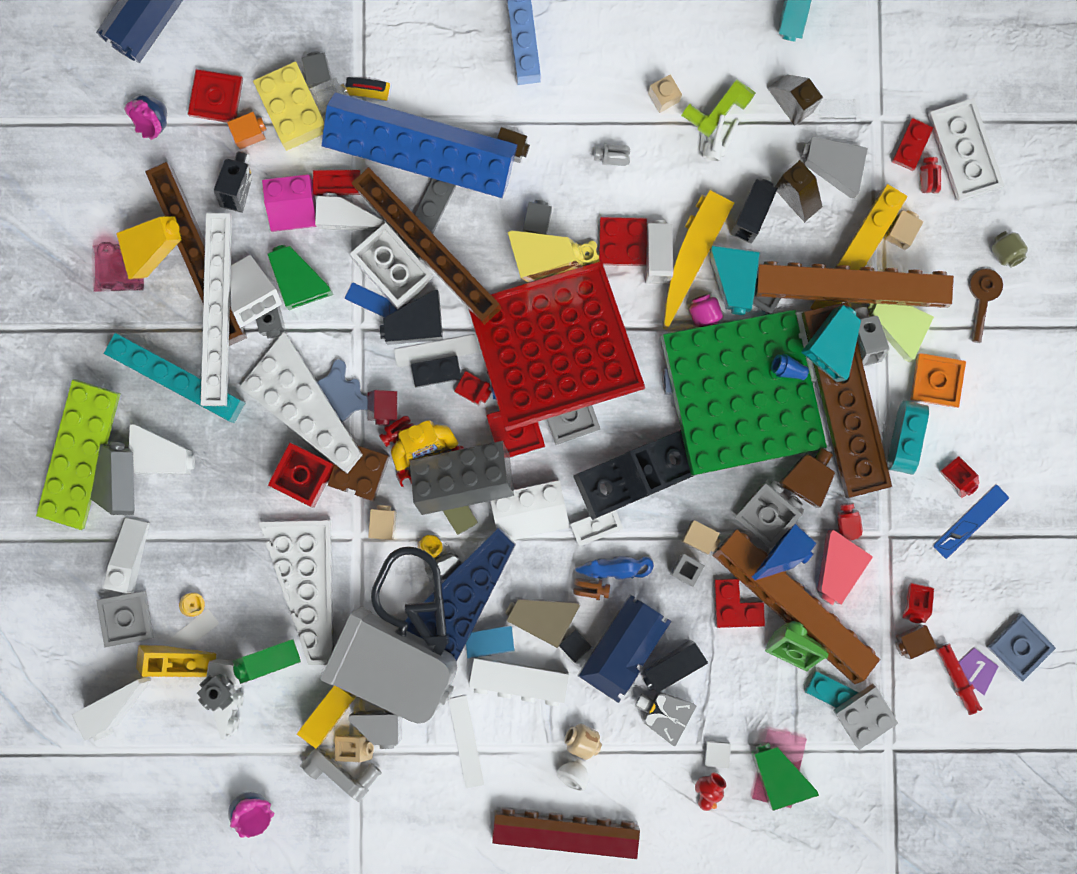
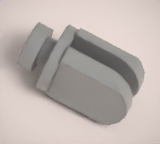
(613, 154)

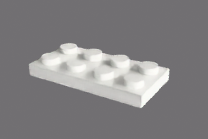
(966, 149)

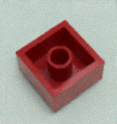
(301, 475)

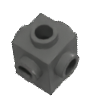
(224, 688)

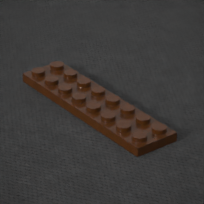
(851, 420)

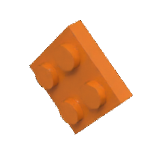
(938, 380)

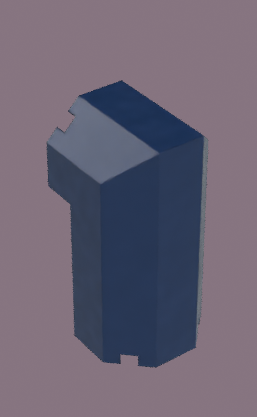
(136, 25)
(622, 647)

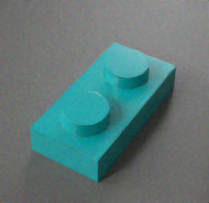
(829, 690)

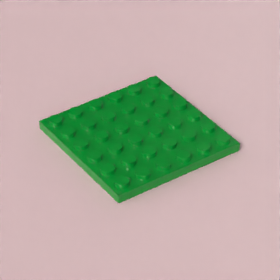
(731, 400)

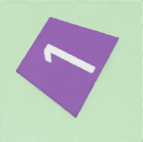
(978, 670)

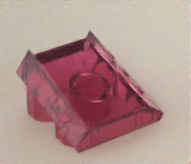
(110, 270)

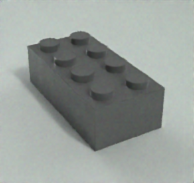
(461, 478)

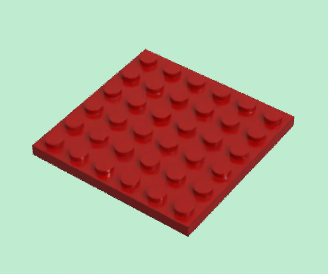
(557, 347)

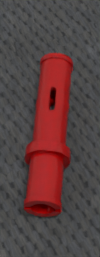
(959, 679)

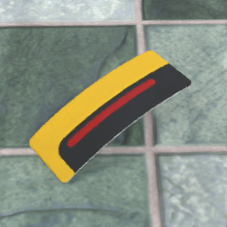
(367, 88)

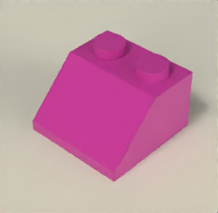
(290, 202)

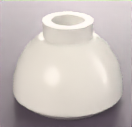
(574, 774)

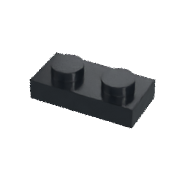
(436, 371)

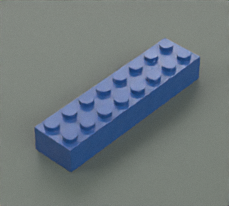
(418, 145)

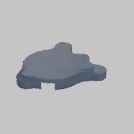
(342, 394)

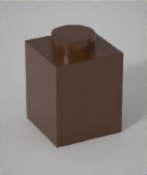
(915, 642)

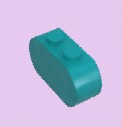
(908, 437)

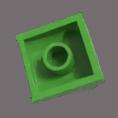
(795, 646)

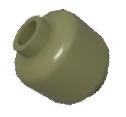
(1009, 249)

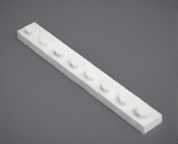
(216, 309)

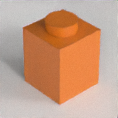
(247, 130)

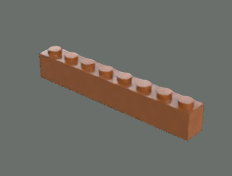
(855, 285)
(792, 603)

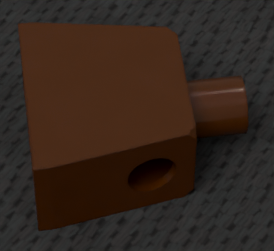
(810, 478)

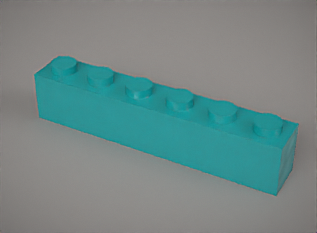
(168, 375)

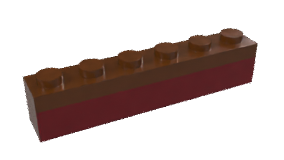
(566, 834)

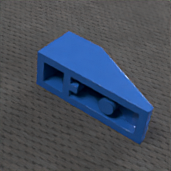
(787, 553)

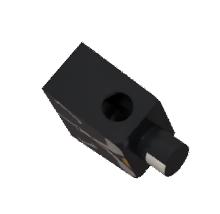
(234, 183)

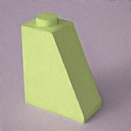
(903, 327)

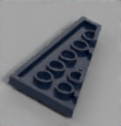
(468, 591)

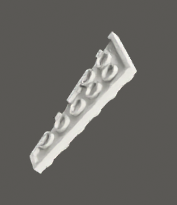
(293, 395)
(304, 570)

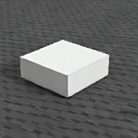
(717, 754)

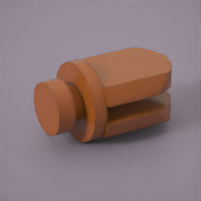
(601, 590)

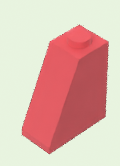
(840, 567)

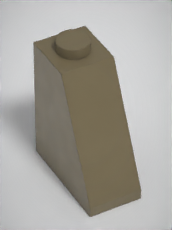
(543, 618)

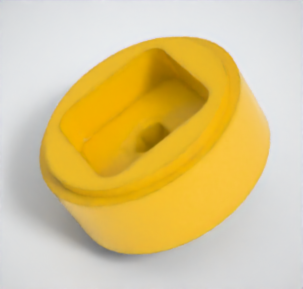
(431, 545)
(191, 604)

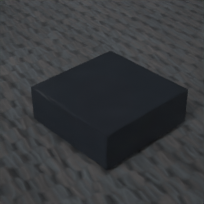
(575, 646)

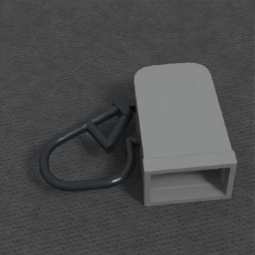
(388, 663)

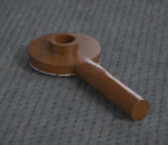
(984, 286)

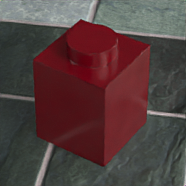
(382, 406)

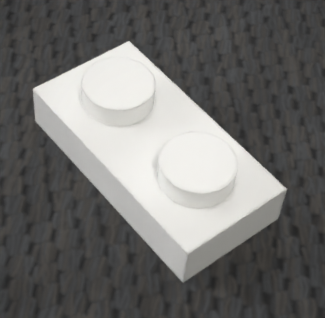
(590, 530)

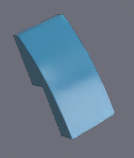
(490, 642)

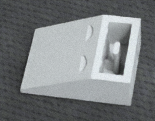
(226, 720)

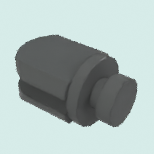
(447, 564)

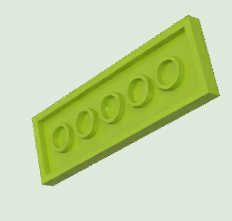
(73, 464)

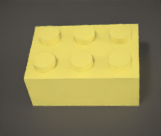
(290, 106)

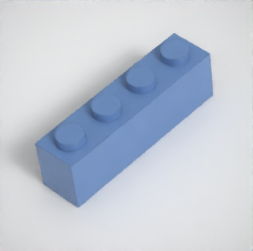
(524, 41)

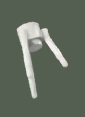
(713, 149)

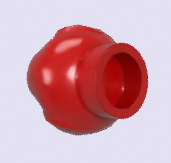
(711, 791)

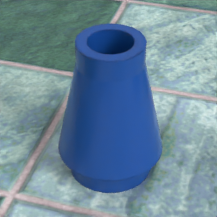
(788, 367)

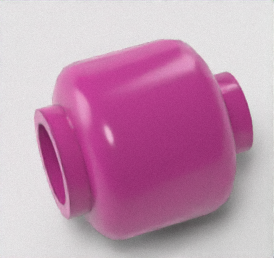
(705, 311)

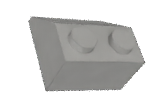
(378, 727)

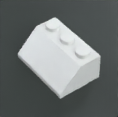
(391, 266)
(531, 511)

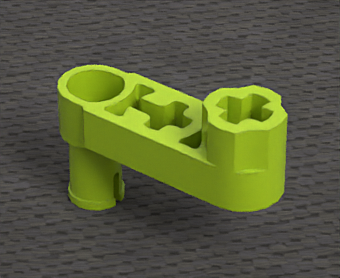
(737, 94)

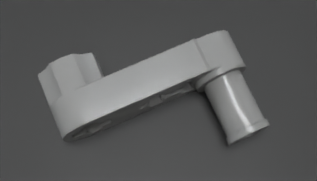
(320, 762)

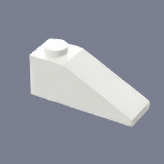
(339, 214)
(126, 557)

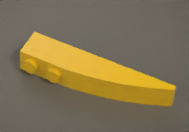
(869, 233)
(694, 249)

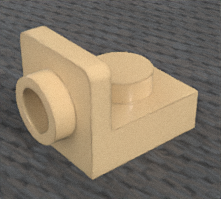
(353, 749)

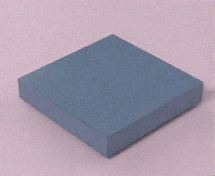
(1021, 647)

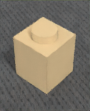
(664, 93)
(904, 229)
(382, 523)
(701, 537)

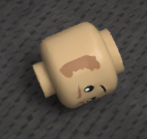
(583, 741)

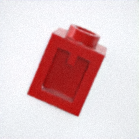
(473, 389)
(961, 477)
(919, 603)

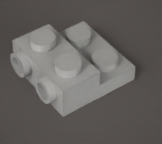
(770, 512)

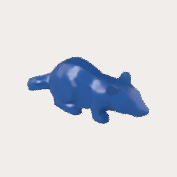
(619, 567)

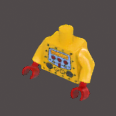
(420, 442)

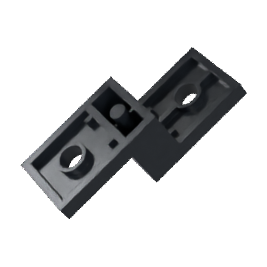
(634, 475)

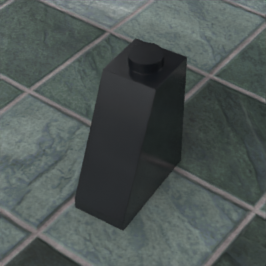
(754, 210)
(414, 322)
(674, 666)

